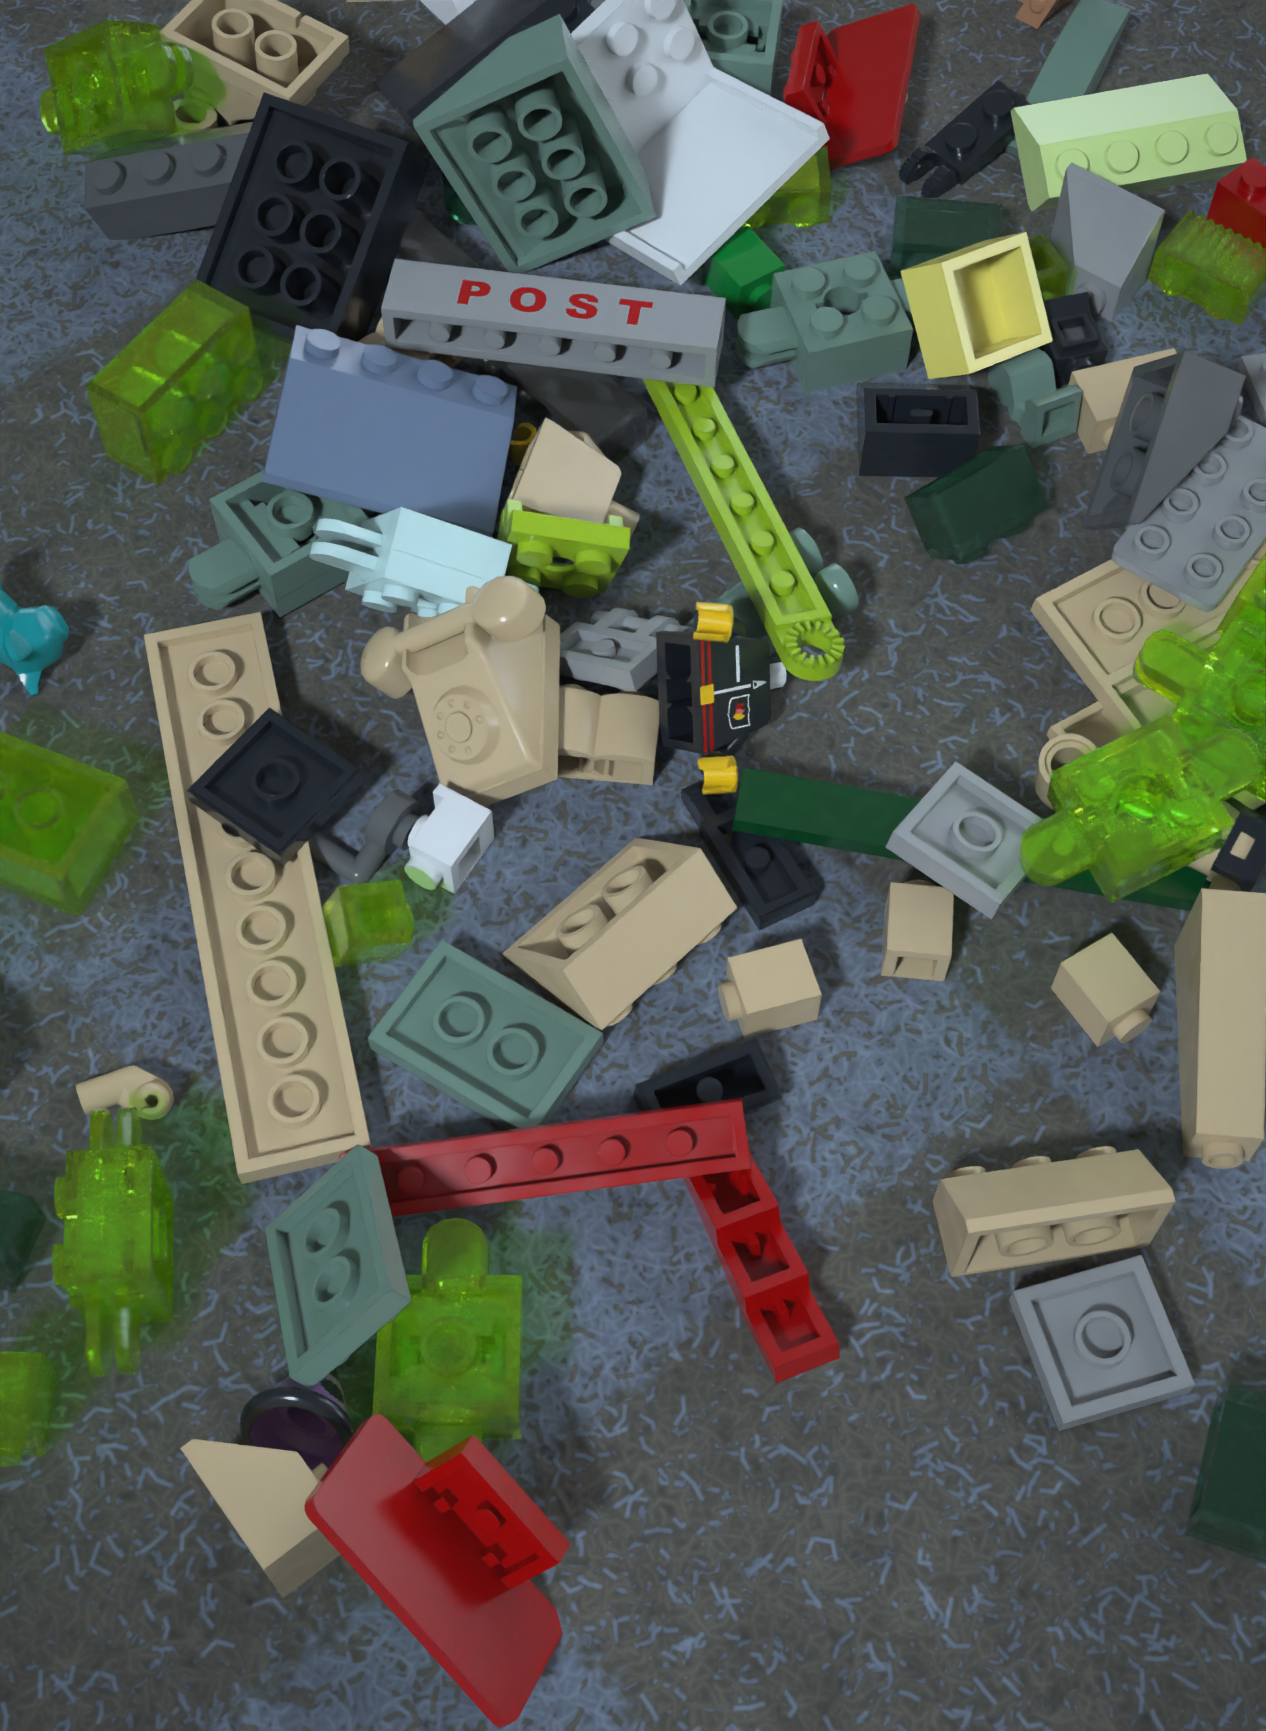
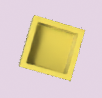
(977, 306)

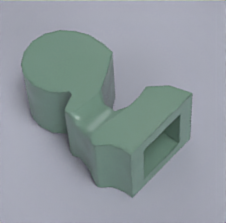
(1030, 393)

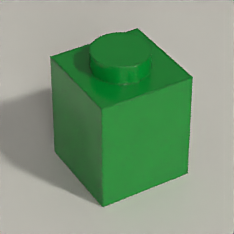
(742, 272)

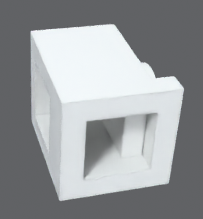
(448, 841)

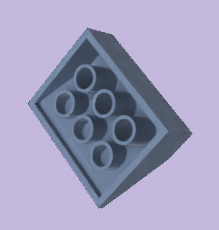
(390, 431)

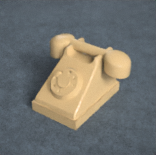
(247, 51)
(481, 687)

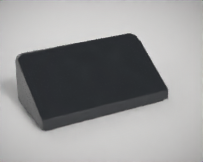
(719, 1077)

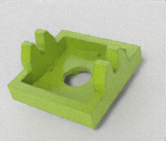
(539, 537)

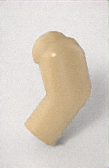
(127, 1088)

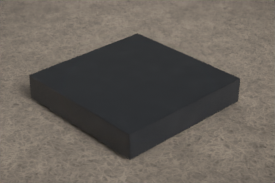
(275, 786)

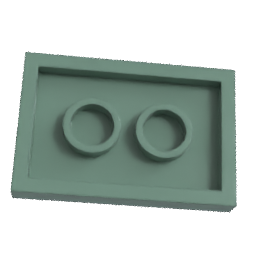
(485, 1040)
(336, 1267)

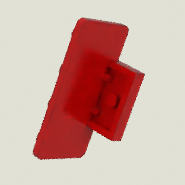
(855, 81)
(448, 1556)

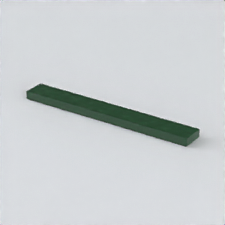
(866, 818)

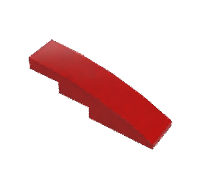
(764, 1270)

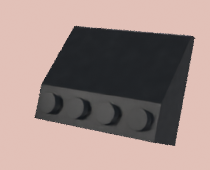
(463, 44)
(312, 221)

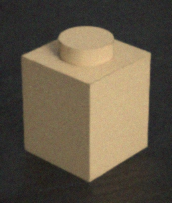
(917, 931)
(770, 989)
(1106, 991)

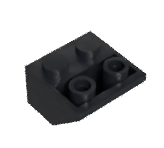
(915, 428)

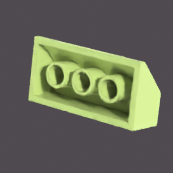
(1130, 137)

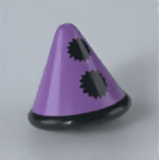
(280, 1420)

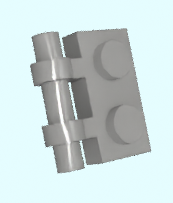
(614, 648)

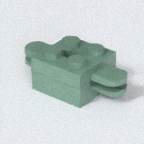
(740, 37)
(832, 323)
(260, 550)

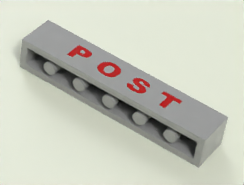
(554, 322)

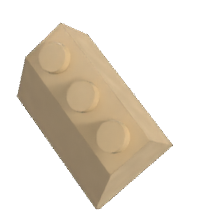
(623, 930)
(1049, 1210)

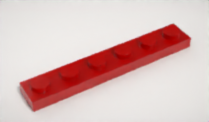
(564, 1157)

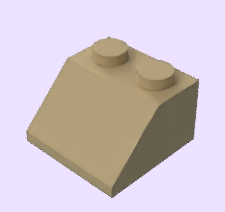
(265, 1502)

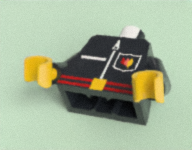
(714, 691)

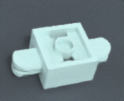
(410, 560)

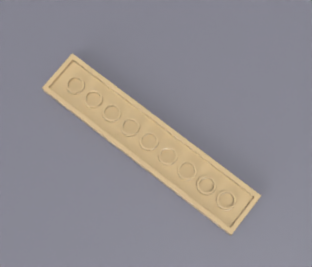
(255, 923)

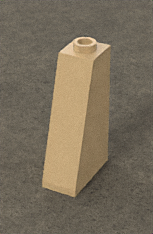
(1222, 1026)

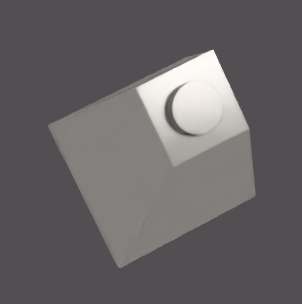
(1104, 239)

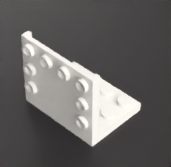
(701, 135)

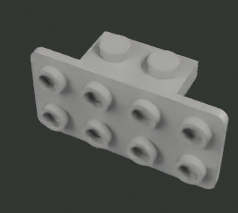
(1207, 524)

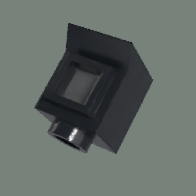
(1074, 336)

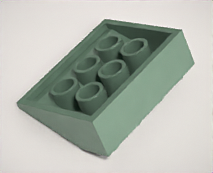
(537, 150)

